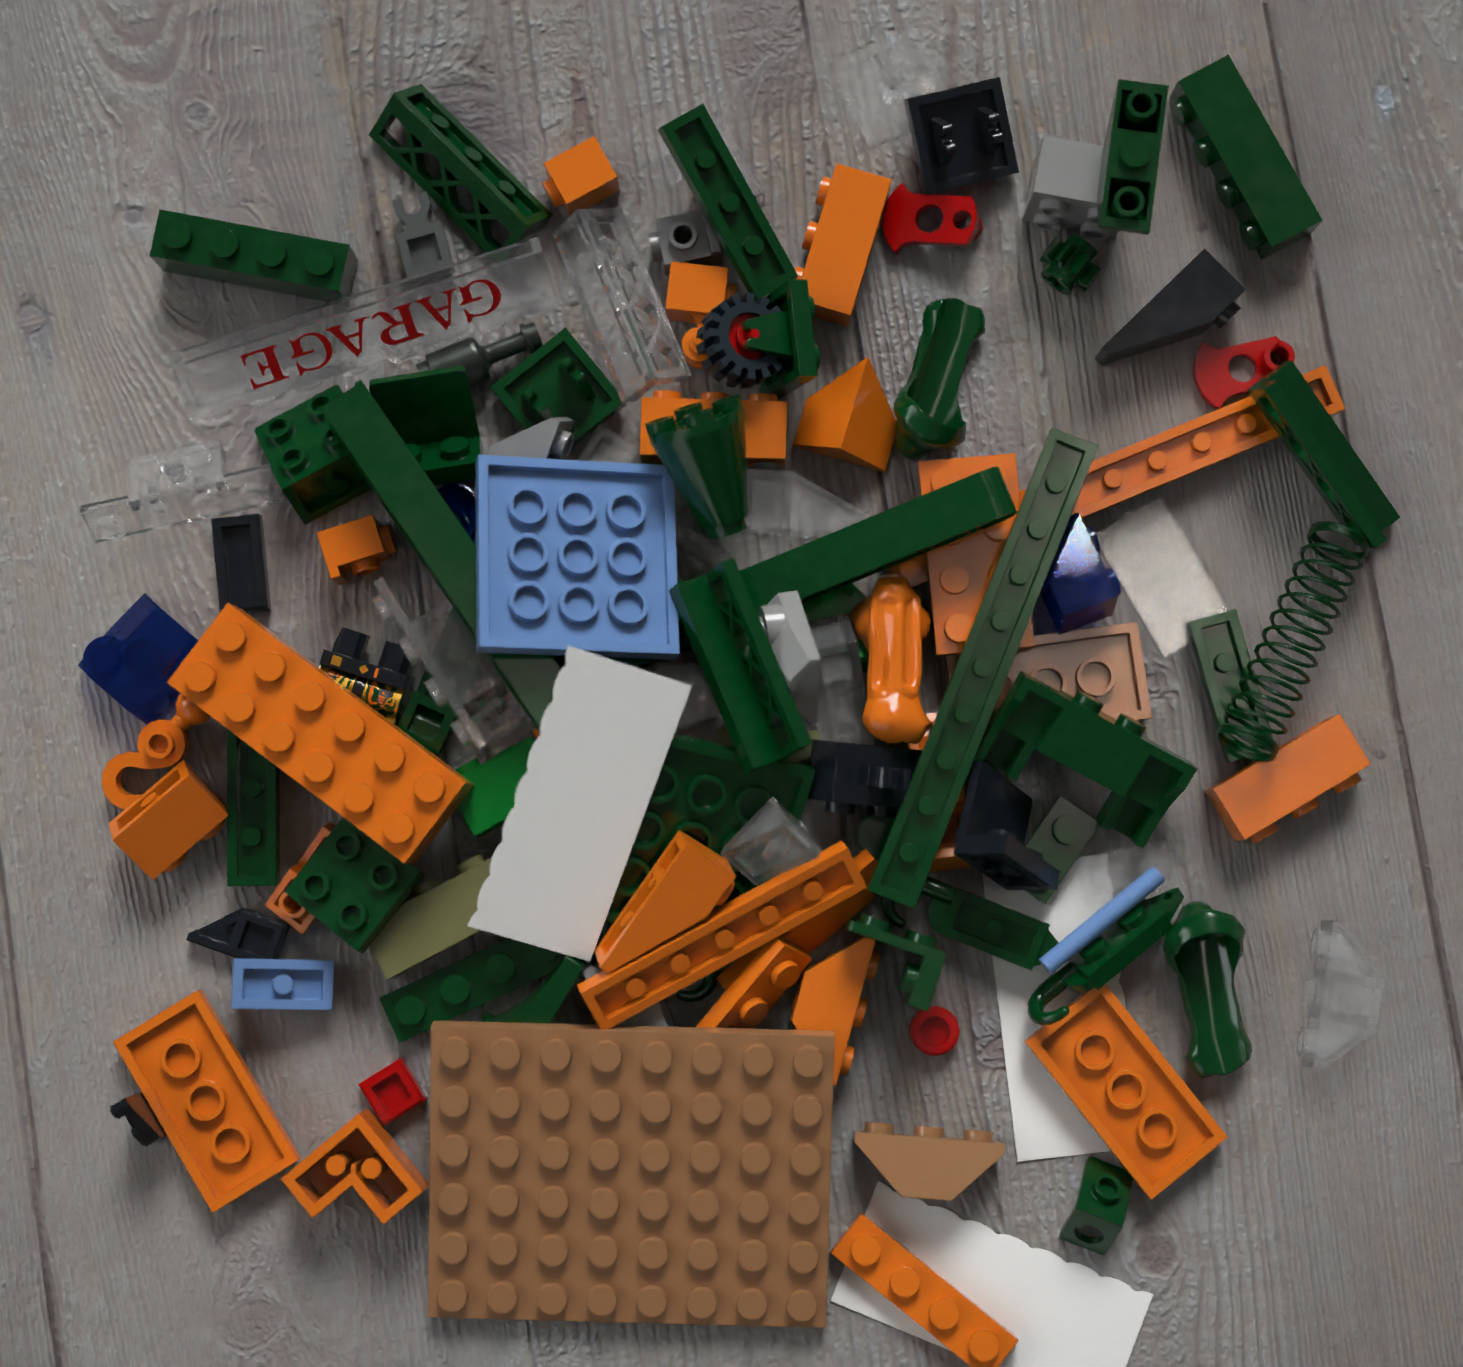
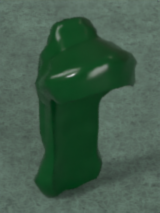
(928, 404)
(1204, 954)

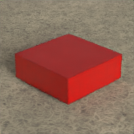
(392, 1091)

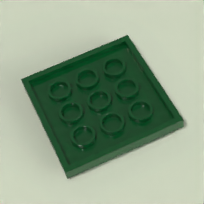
(710, 800)

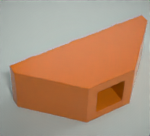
(831, 998)

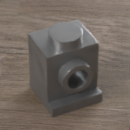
(701, 249)

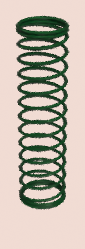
(1255, 737)

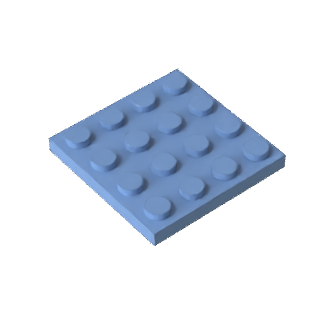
(575, 558)

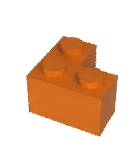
(360, 1157)

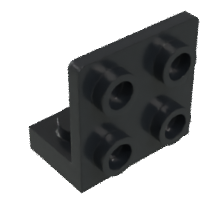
(995, 833)

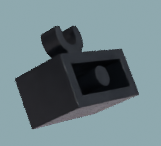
(861, 776)

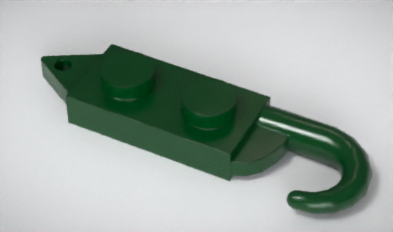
(981, 924)

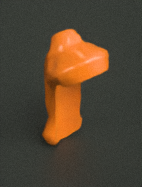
(892, 630)

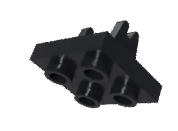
(961, 135)

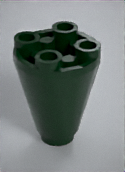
(707, 461)

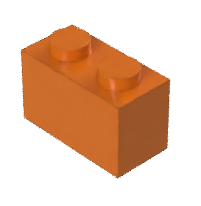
(168, 820)

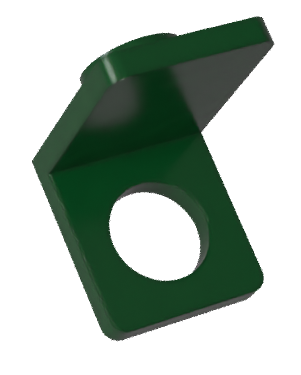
(1099, 1203)

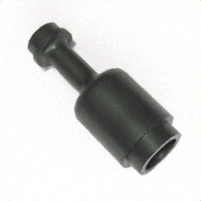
(479, 358)

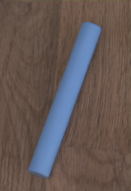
(1101, 920)

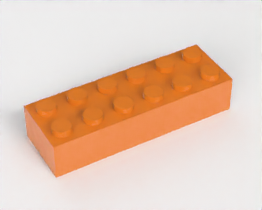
(320, 734)

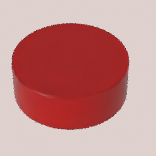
(934, 1031)

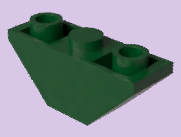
(1131, 157)

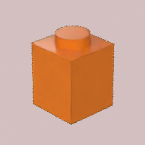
(580, 177)

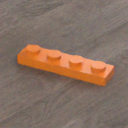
(923, 1294)

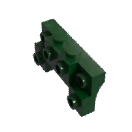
(1081, 737)

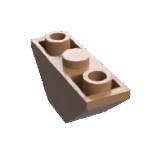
(927, 1162)

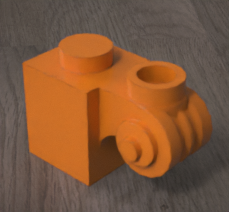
(691, 296)

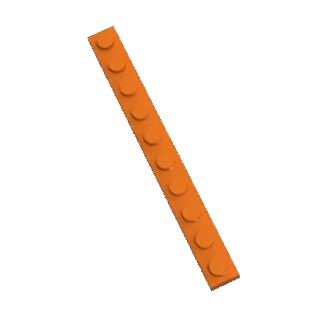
(1169, 457)

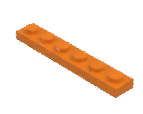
(723, 936)

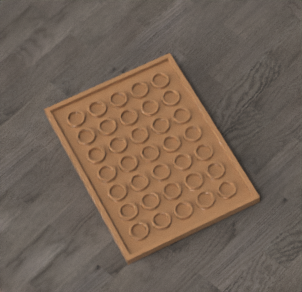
(629, 1173)

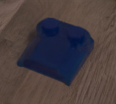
(139, 659)

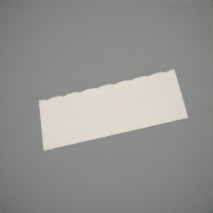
(580, 804)
(1042, 1114)
(1052, 1306)

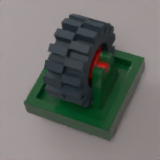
(763, 340)

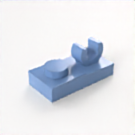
(282, 984)

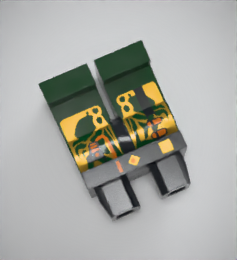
(380, 686)

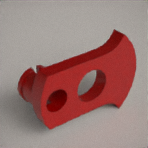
(902, 216)
(1212, 369)

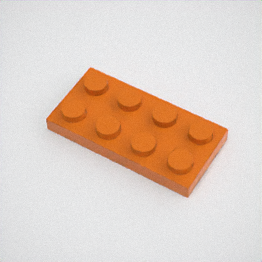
(963, 568)
(1126, 1090)
(207, 1100)

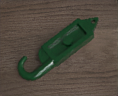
(1107, 954)

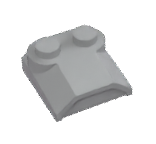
(795, 651)

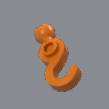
(159, 745)

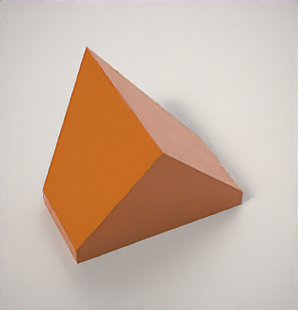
(849, 420)

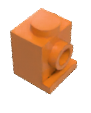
(356, 547)

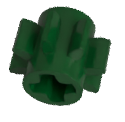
(1070, 264)

